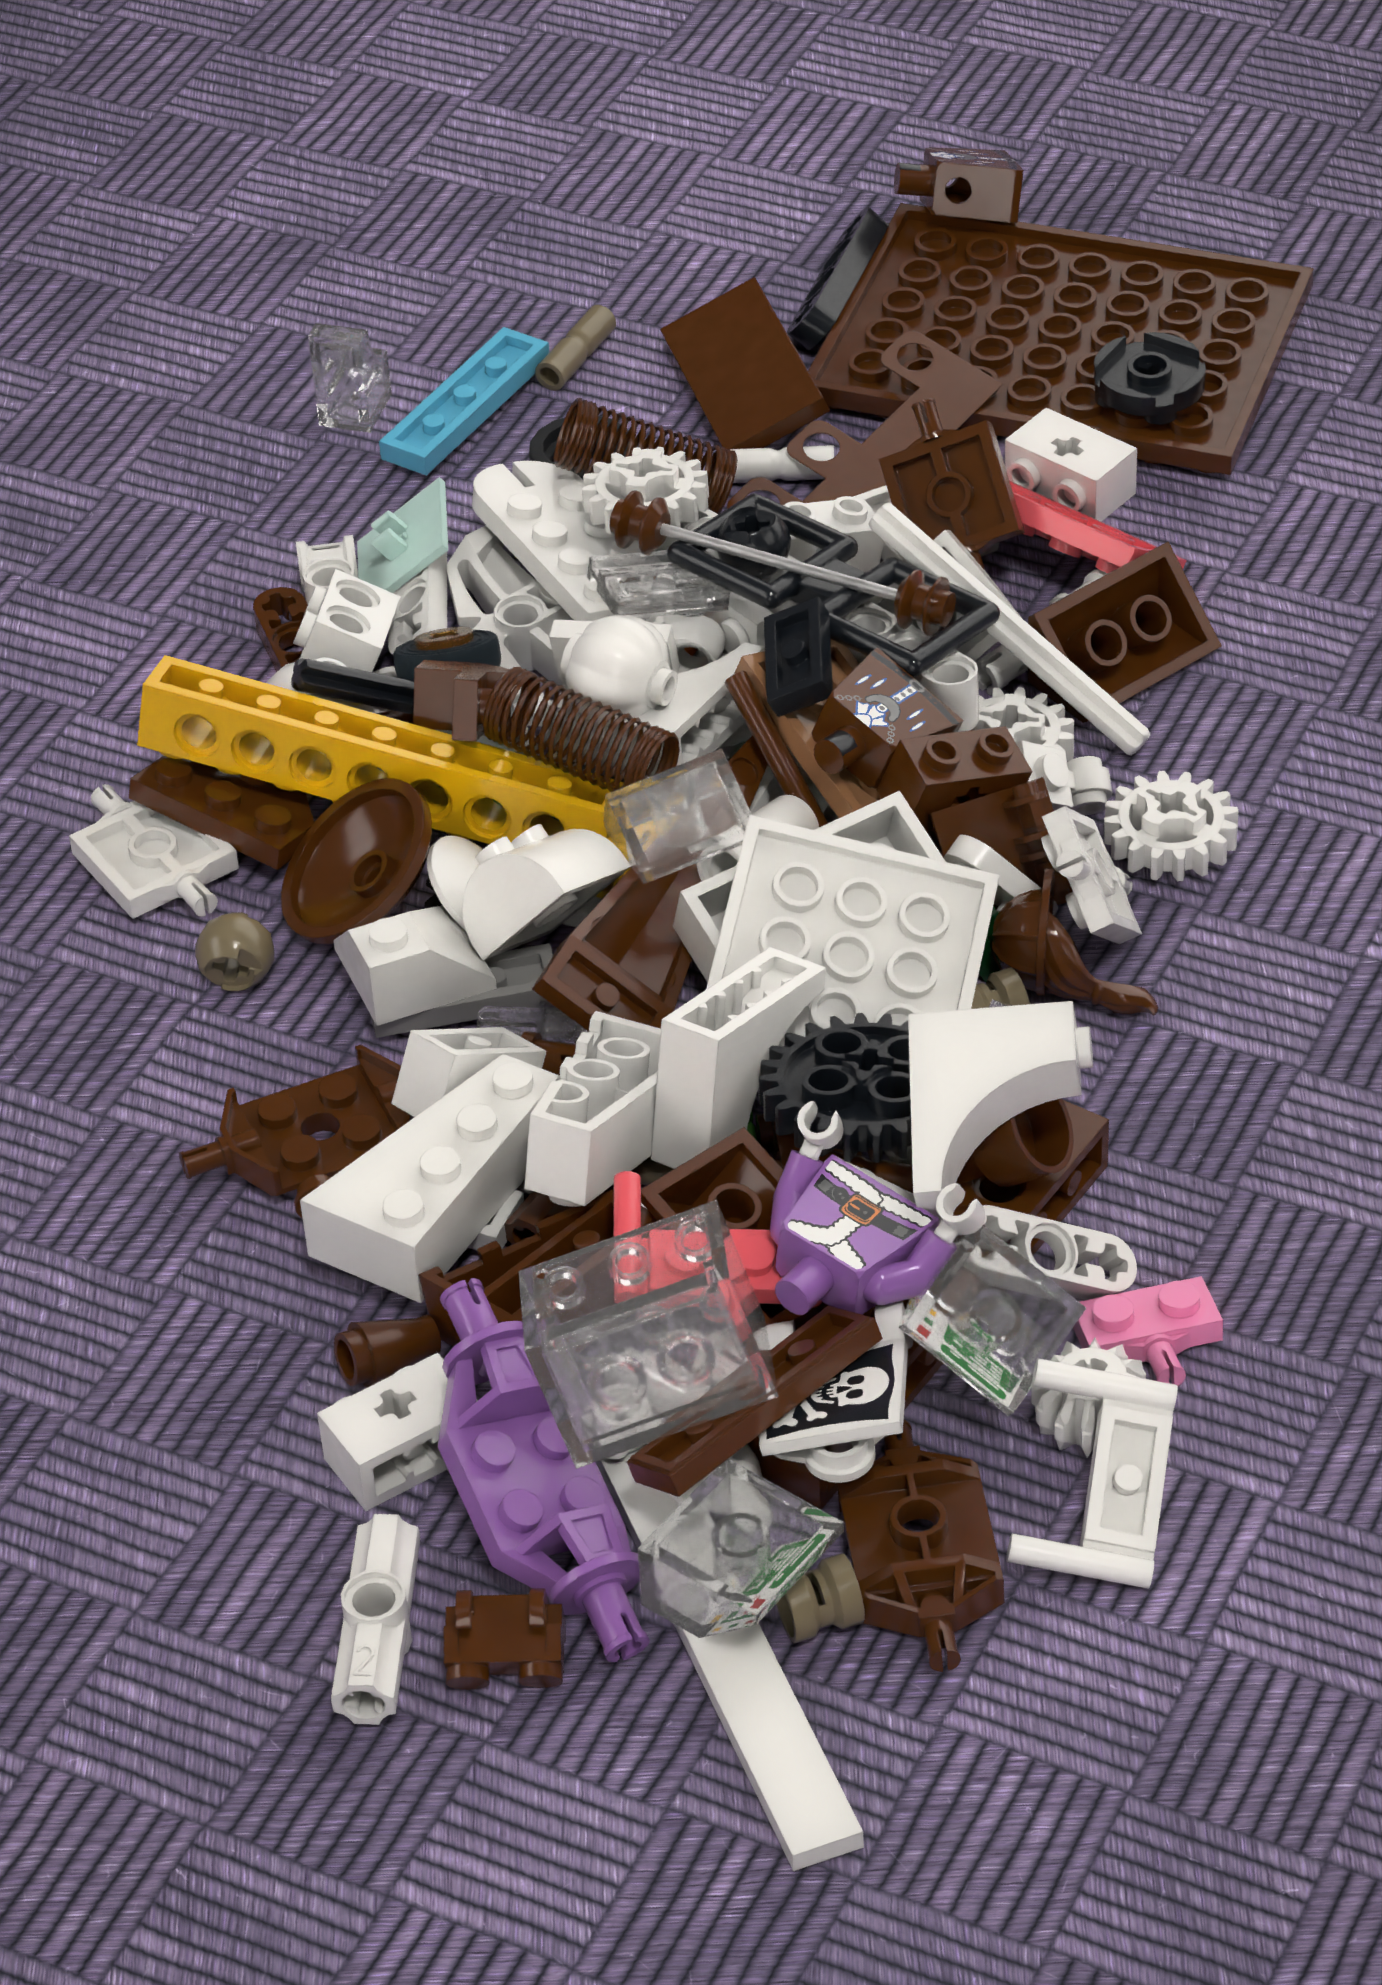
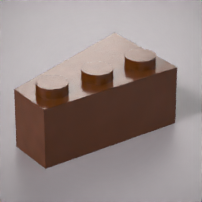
(500, 1268)

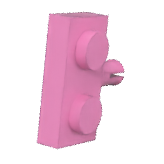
(1153, 1324)

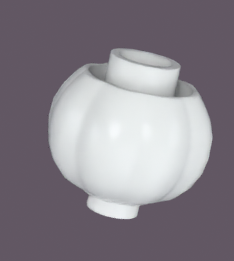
(621, 665)

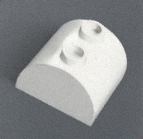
(535, 885)

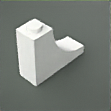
(698, 714)
(716, 1050)
(979, 1072)

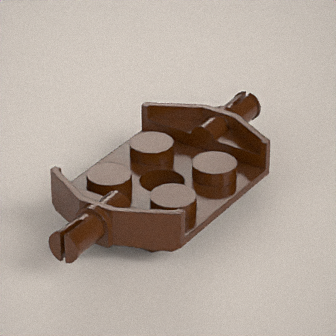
(271, 1136)
(928, 1578)

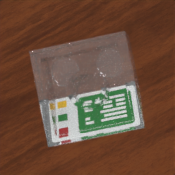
(991, 1317)
(731, 1552)

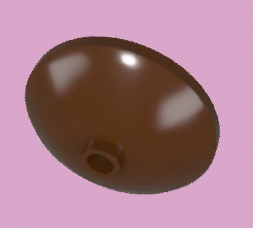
(357, 860)

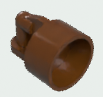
(1024, 1147)

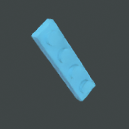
(463, 401)

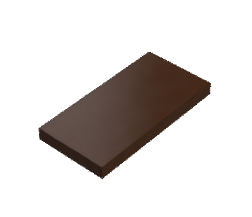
(744, 369)

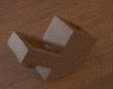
(454, 696)

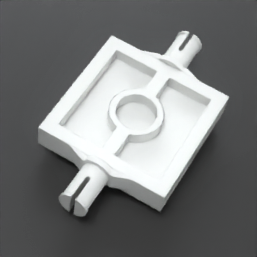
(150, 857)
(1097, 885)

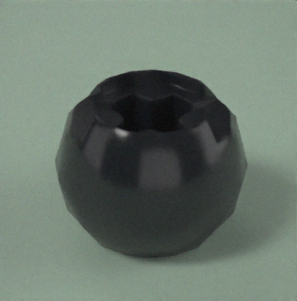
(758, 531)

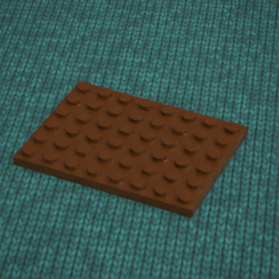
(1038, 309)

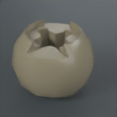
(234, 951)

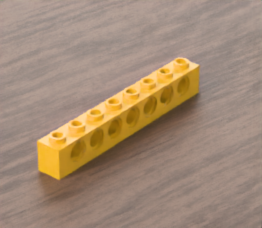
(222, 723)

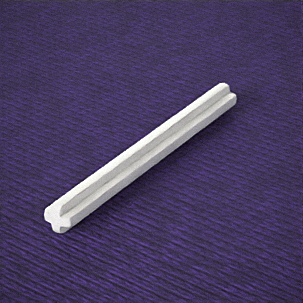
(1016, 633)

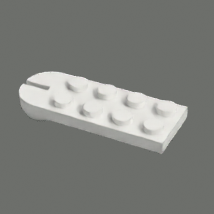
(544, 525)

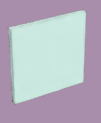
(405, 540)

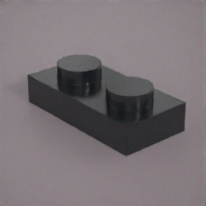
(798, 657)

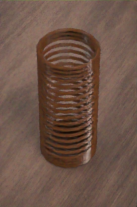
(582, 423)
(646, 748)

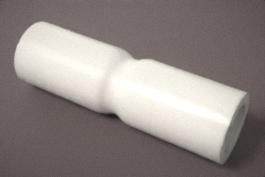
(778, 464)

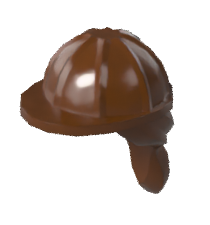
(1047, 959)

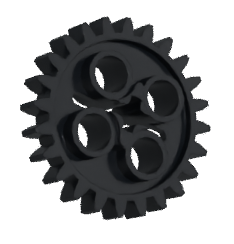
(848, 1070)

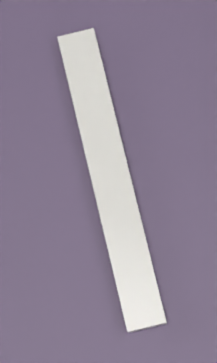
(755, 1709)

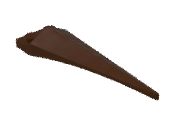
(625, 950)

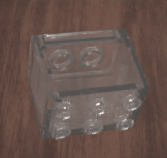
(646, 1334)

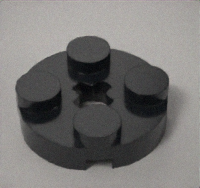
(1127, 380)

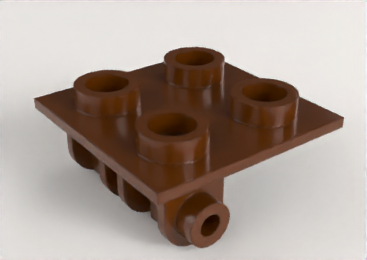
(1010, 825)

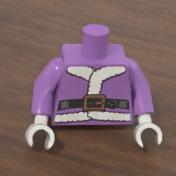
(852, 1236)

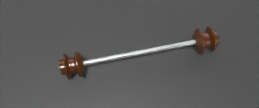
(912, 600)

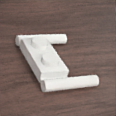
(1123, 1477)

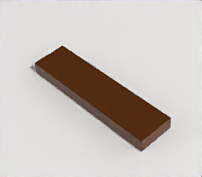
(800, 1367)

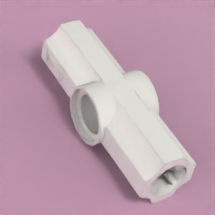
(376, 1619)

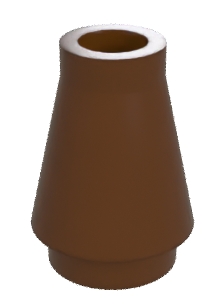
(382, 1347)

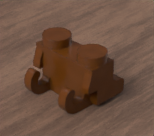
(504, 1638)

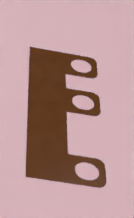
(856, 468)

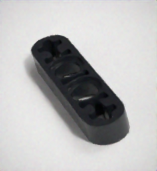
(837, 278)

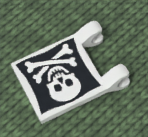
(857, 1402)

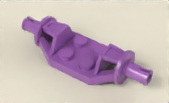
(523, 1481)

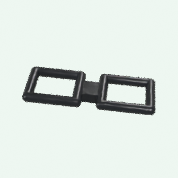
(839, 600)

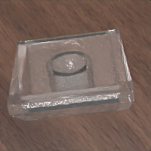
(677, 816)

